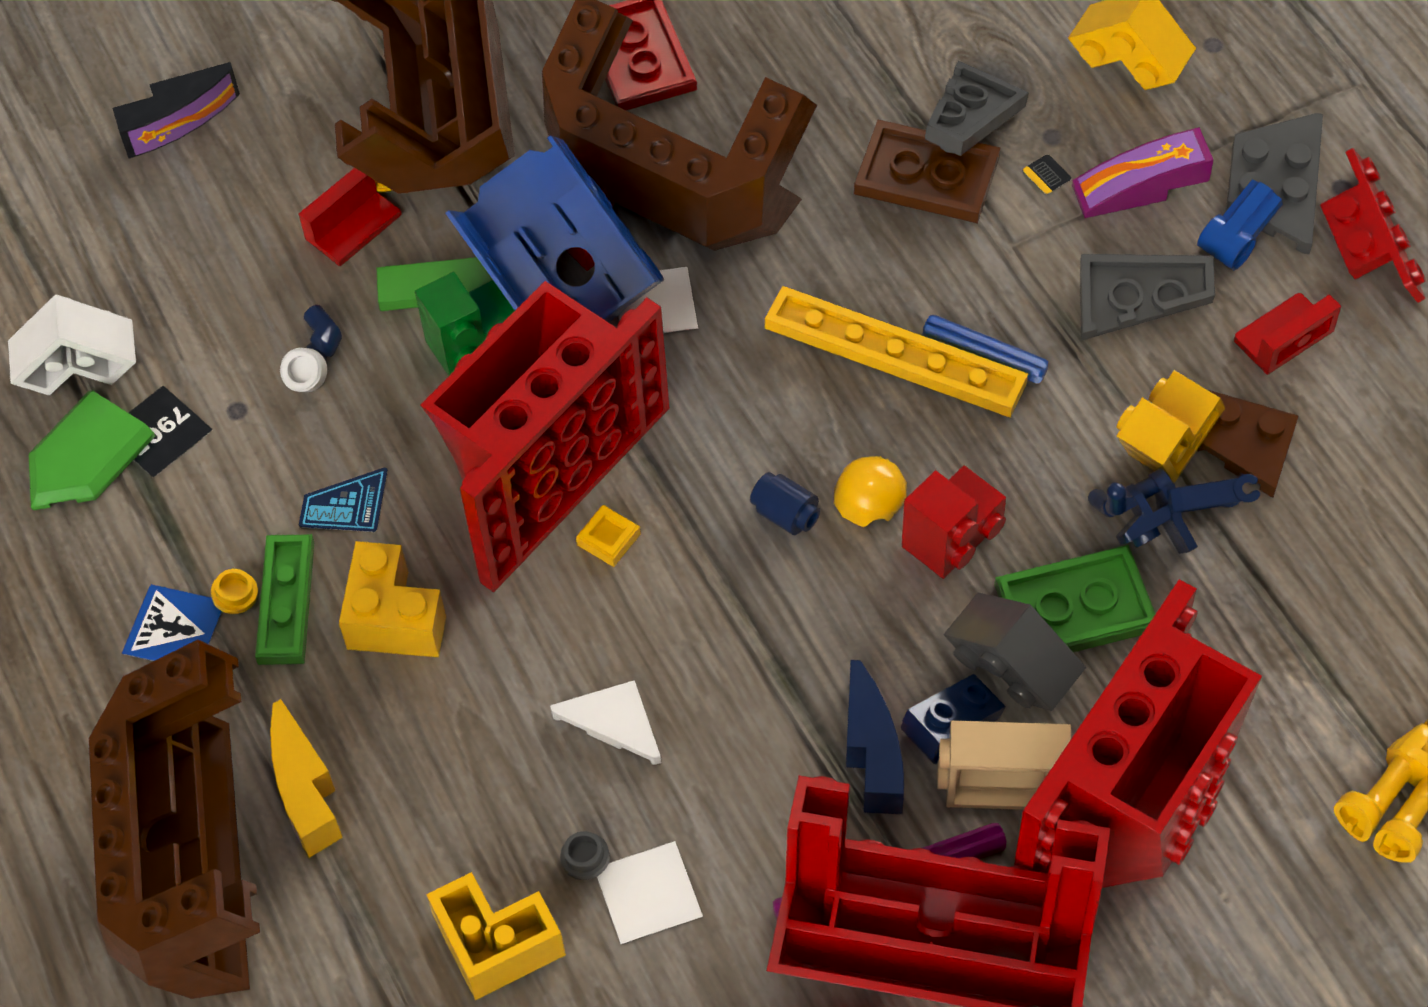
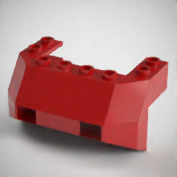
(934, 920)

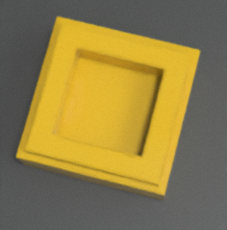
(608, 535)

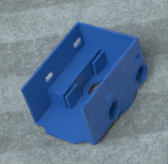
(537, 213)

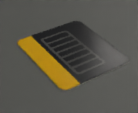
(1047, 174)

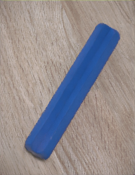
(985, 346)

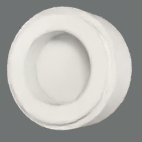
(303, 370)

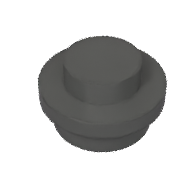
(584, 855)

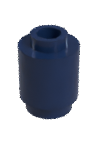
(785, 503)

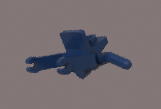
(1170, 505)

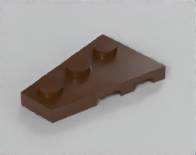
(1251, 440)

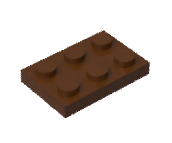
(920, 175)

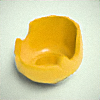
(870, 490)

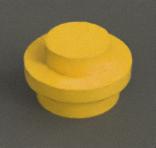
(234, 591)

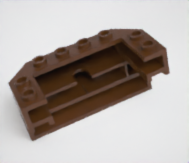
(444, 97)
(657, 171)
(169, 826)

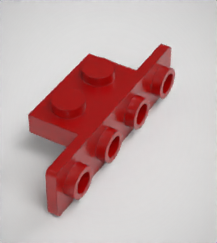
(1365, 230)

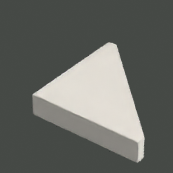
(613, 717)

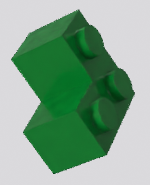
(459, 320)

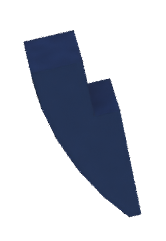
(874, 744)

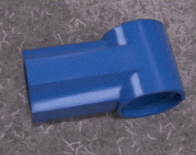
(1234, 234)

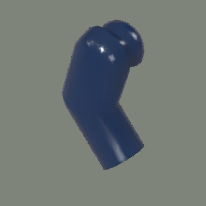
(326, 333)

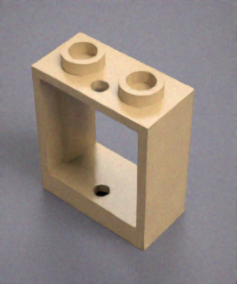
(997, 762)

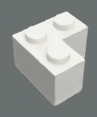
(68, 340)

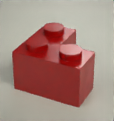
(950, 519)

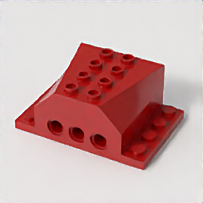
(546, 418)
(1147, 751)

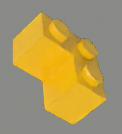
(1138, 35)
(1171, 426)
(383, 612)
(497, 945)

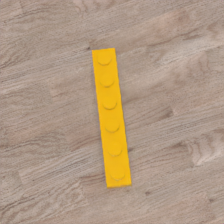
(896, 351)

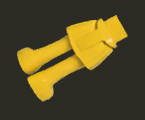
(1362, 813)

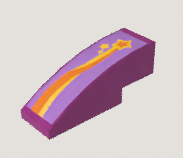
(1144, 174)

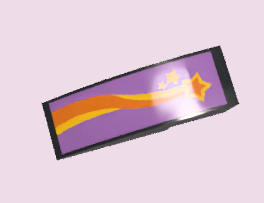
(175, 109)

